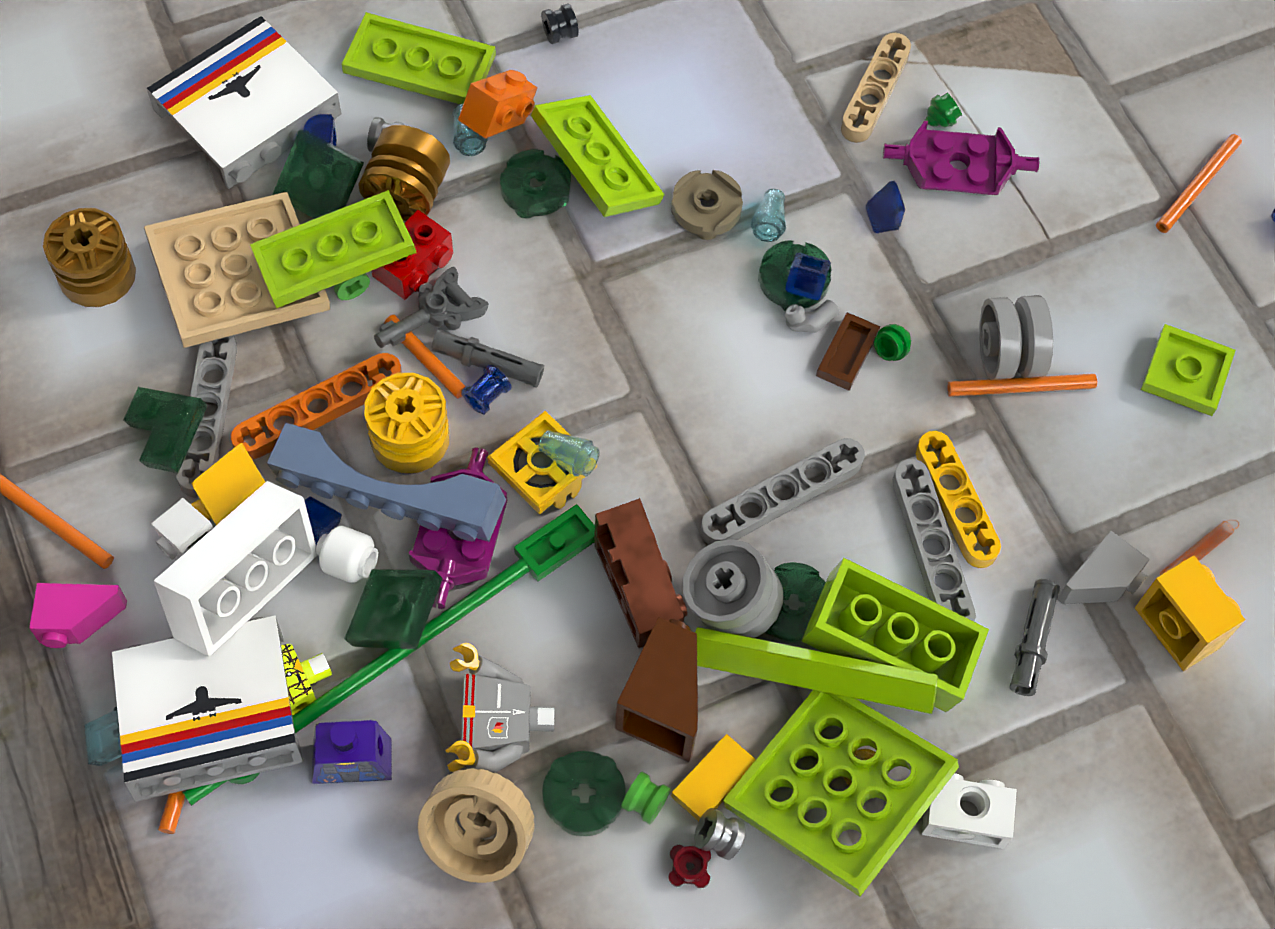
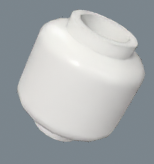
(346, 554)

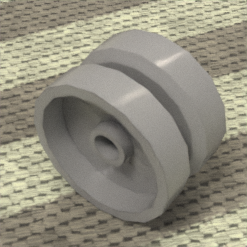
(1016, 337)
(733, 589)

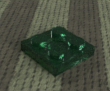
(318, 175)
(393, 608)

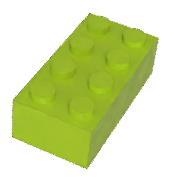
(890, 625)

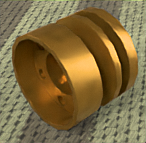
(408, 166)
(89, 257)

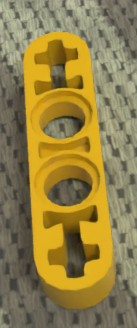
(964, 496)

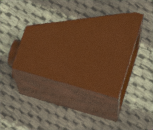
(662, 691)

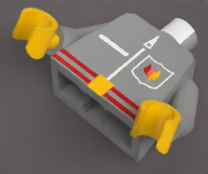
(495, 715)

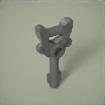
(435, 309)

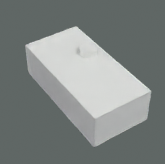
(236, 568)

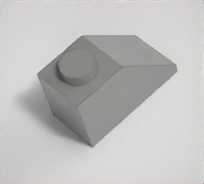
(1106, 573)

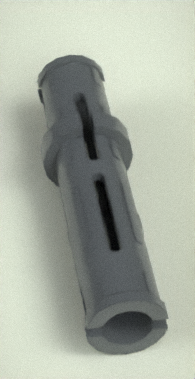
(474, 353)
(1031, 651)

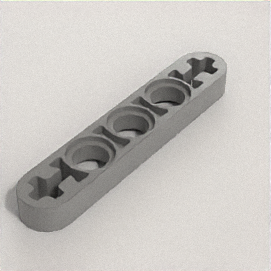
(214, 393)
(794, 478)
(933, 528)

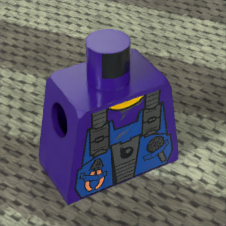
(350, 752)

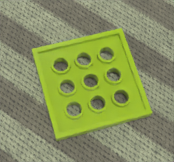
(880, 832)

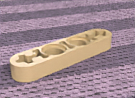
(877, 87)

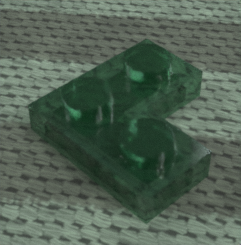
(173, 425)

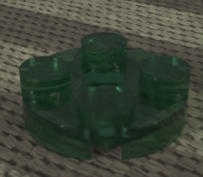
(535, 201)
(774, 273)
(808, 585)
(567, 775)

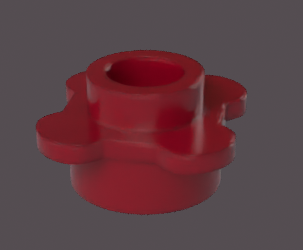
(689, 854)

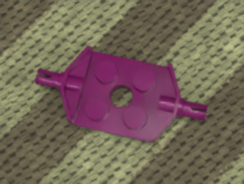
(987, 157)
(456, 559)

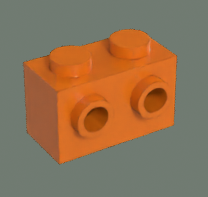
(498, 103)

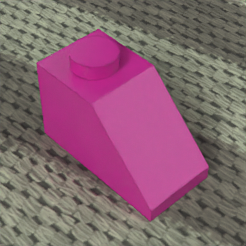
(73, 611)

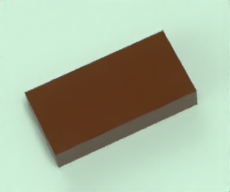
(848, 351)

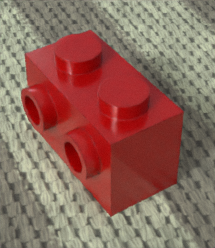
(433, 252)

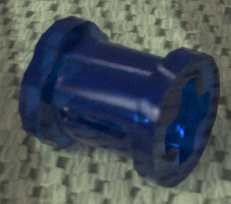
(486, 389)

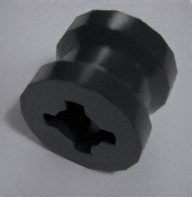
(560, 23)

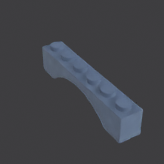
(457, 504)

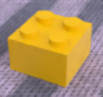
(1189, 612)

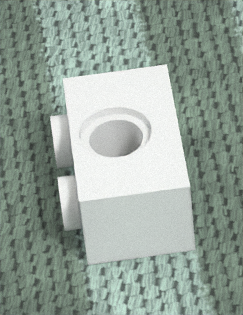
(989, 828)

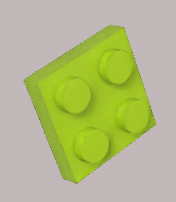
(1188, 370)

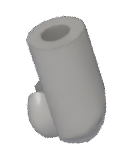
(803, 321)

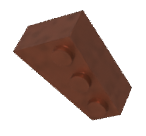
(636, 569)

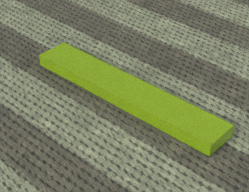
(816, 670)

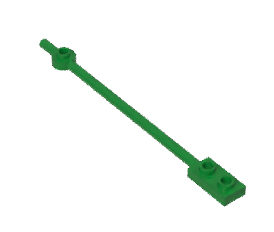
(537, 554)

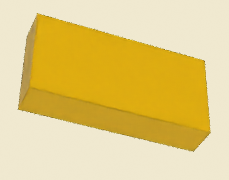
(713, 777)

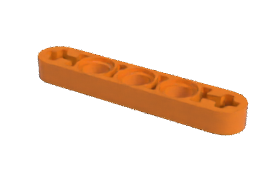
(297, 405)

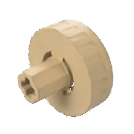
(485, 807)

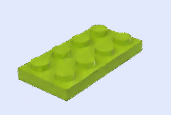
(417, 58)
(597, 155)
(332, 248)

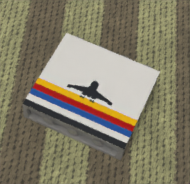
(244, 99)
(202, 716)

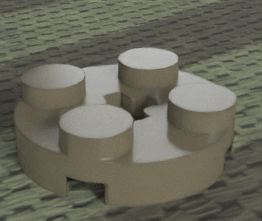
(701, 220)

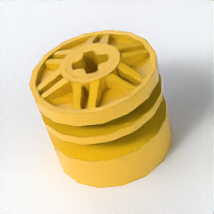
(407, 422)

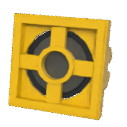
(531, 472)

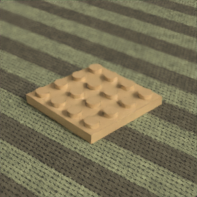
(214, 274)

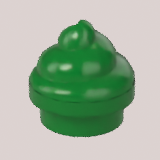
(943, 111)
(892, 342)

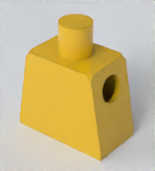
(226, 484)

